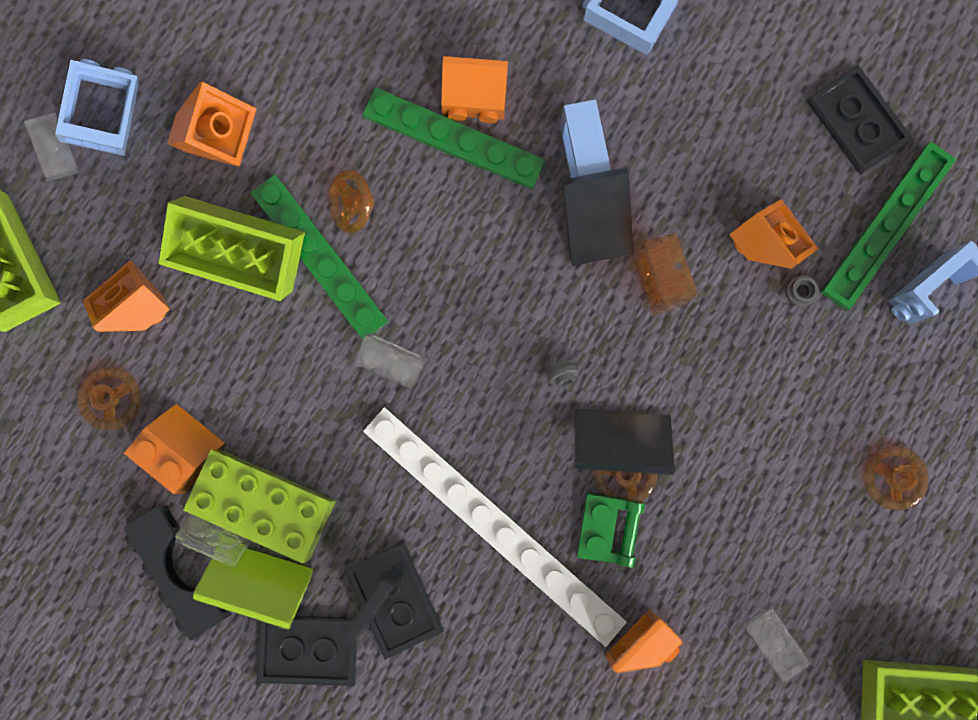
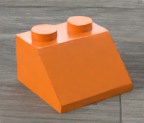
(474, 89)
(174, 449)

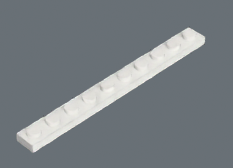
(495, 527)

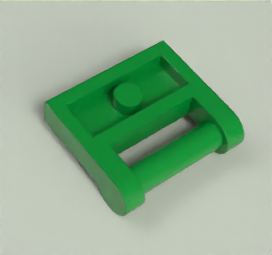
(599, 528)

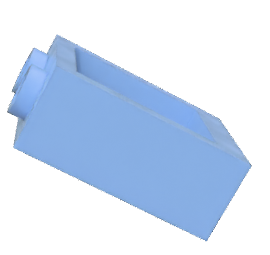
(624, 30)
(92, 138)
(584, 139)

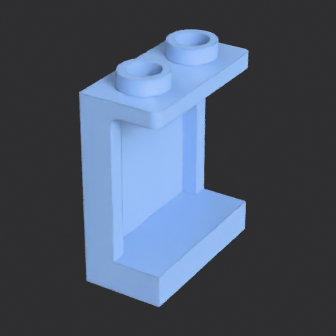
(912, 301)

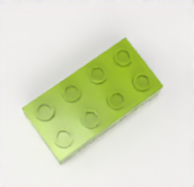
(231, 247)
(23, 280)
(259, 505)
(918, 692)

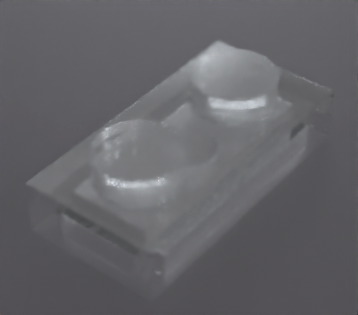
(52, 154)
(390, 360)
(212, 540)
(776, 644)

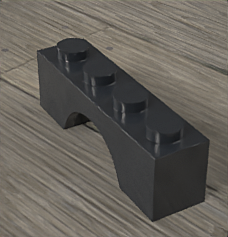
(154, 540)

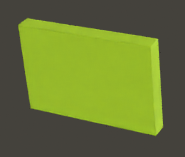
(256, 587)

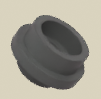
(811, 287)
(562, 373)

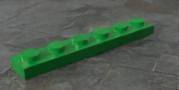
(454, 138)
(888, 226)
(321, 258)

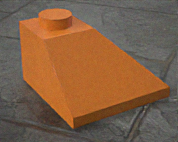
(212, 125)
(774, 237)
(125, 302)
(644, 645)

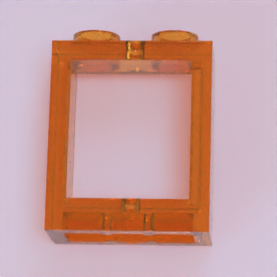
(662, 282)

